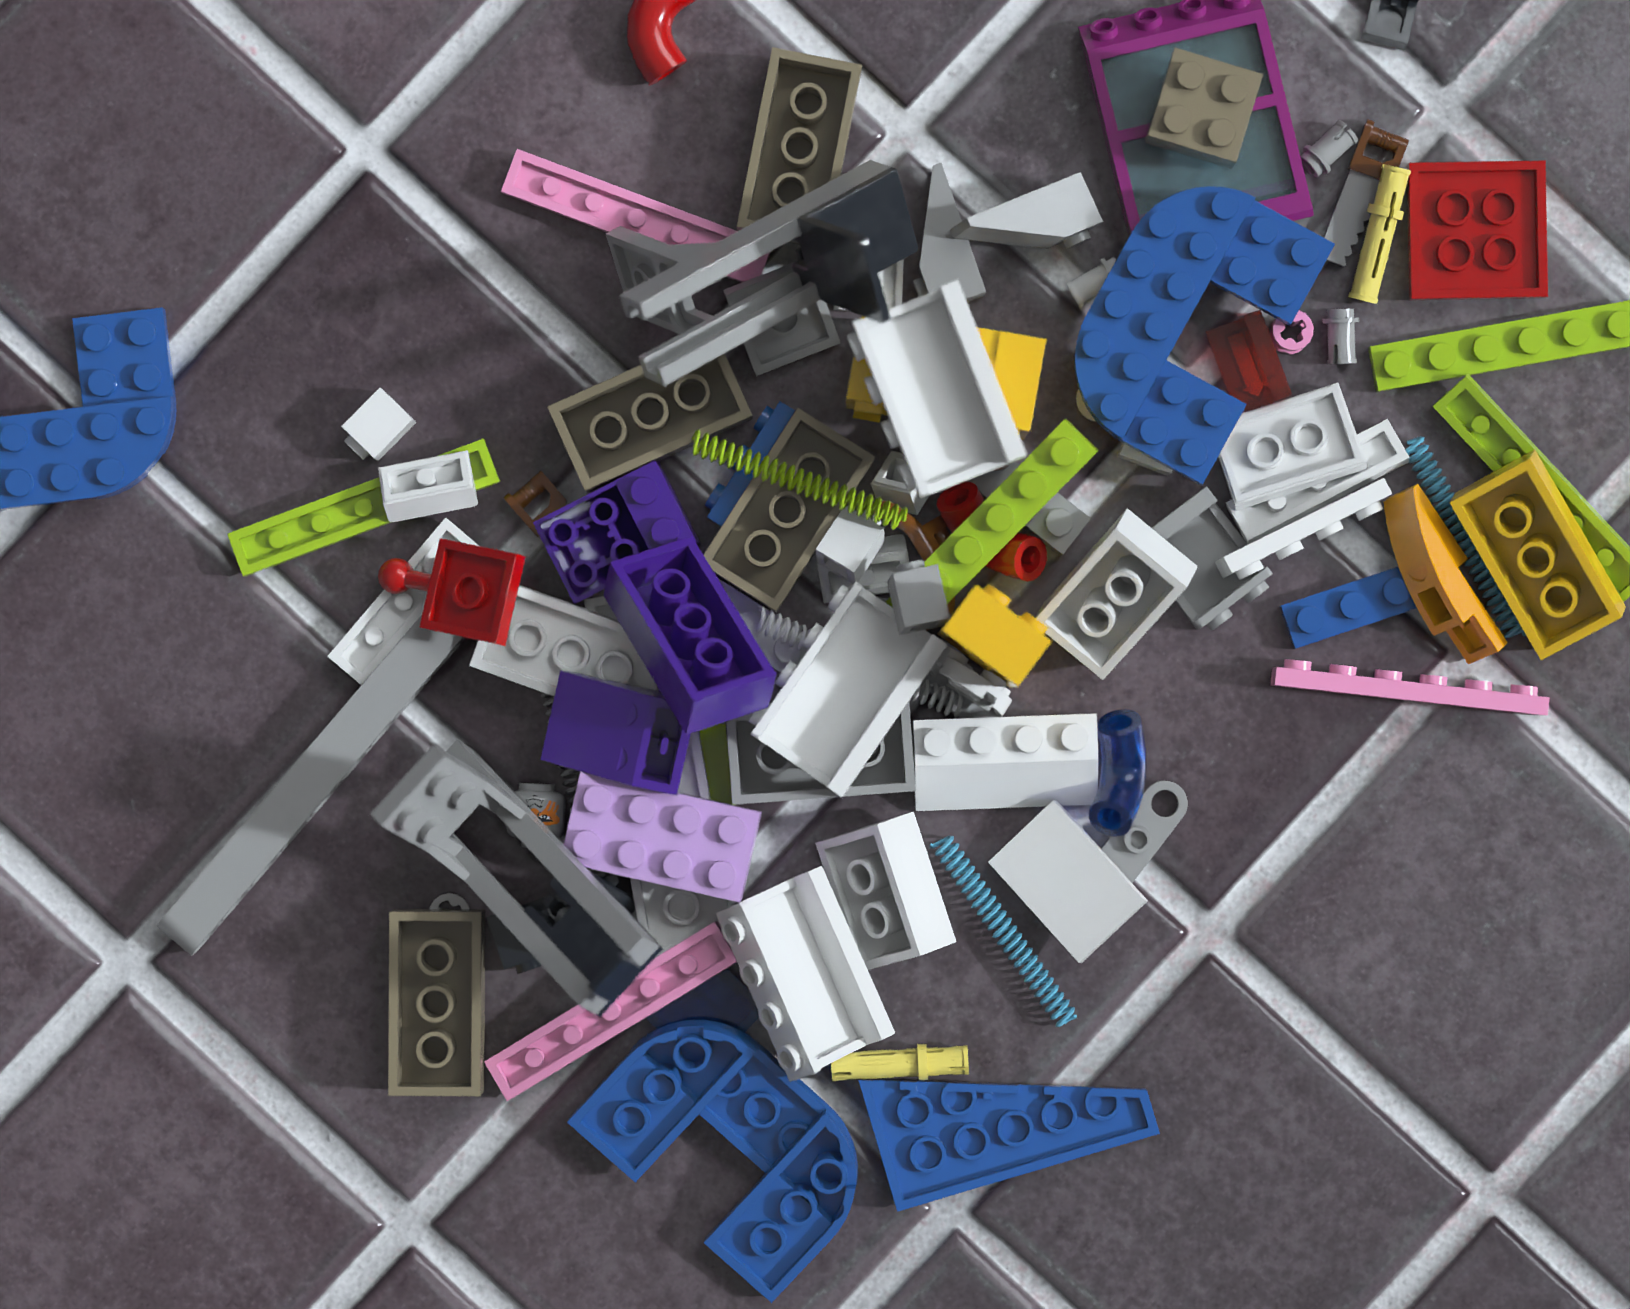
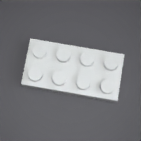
(560, 636)

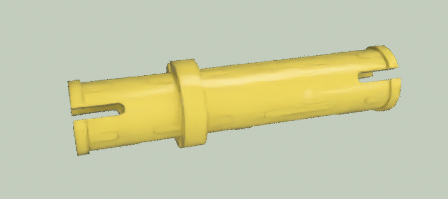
(1379, 233)
(902, 1063)

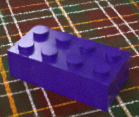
(689, 635)

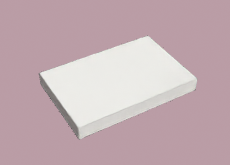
(1290, 447)
(1067, 881)

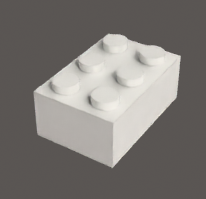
(1115, 594)

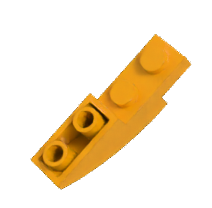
(1430, 570)

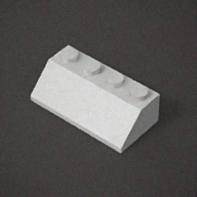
(1005, 762)

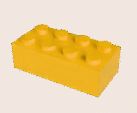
(1538, 555)
(995, 635)

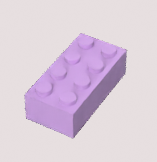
(662, 837)

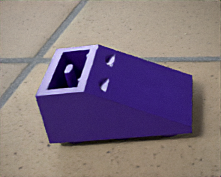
(610, 525)
(615, 733)

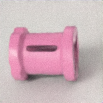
(1289, 345)

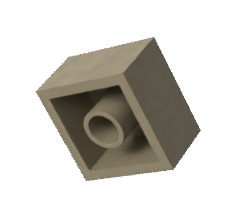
(1203, 108)

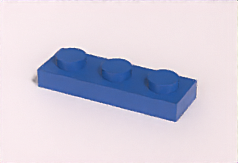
(769, 426)
(1346, 607)

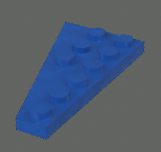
(970, 1135)

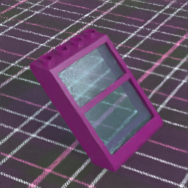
(1126, 73)

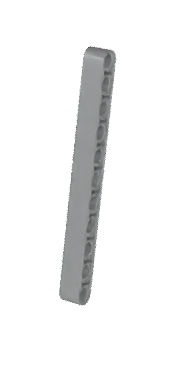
(307, 786)

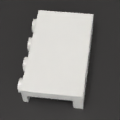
(937, 391)
(845, 689)
(805, 973)

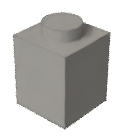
(917, 597)

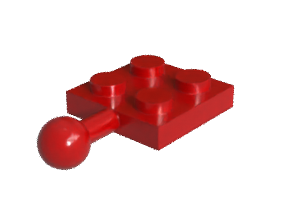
(467, 592)

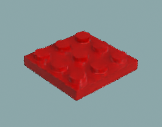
(1477, 230)

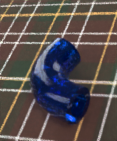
(1122, 772)

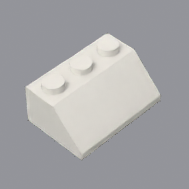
(887, 891)

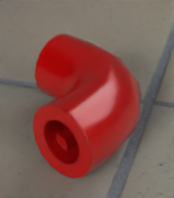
(652, 39)
(1020, 558)

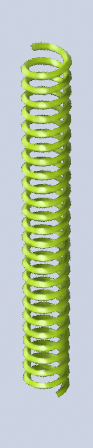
(798, 479)

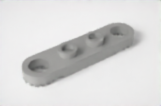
(1147, 833)

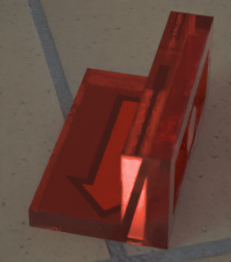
(1249, 361)

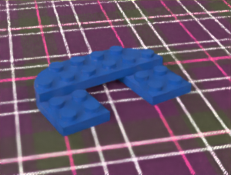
(1148, 299)
(115, 434)
(749, 1100)

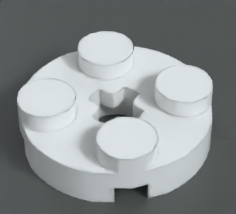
(983, 690)

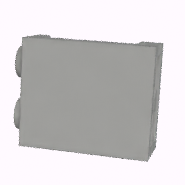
(1205, 536)

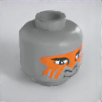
(545, 804)

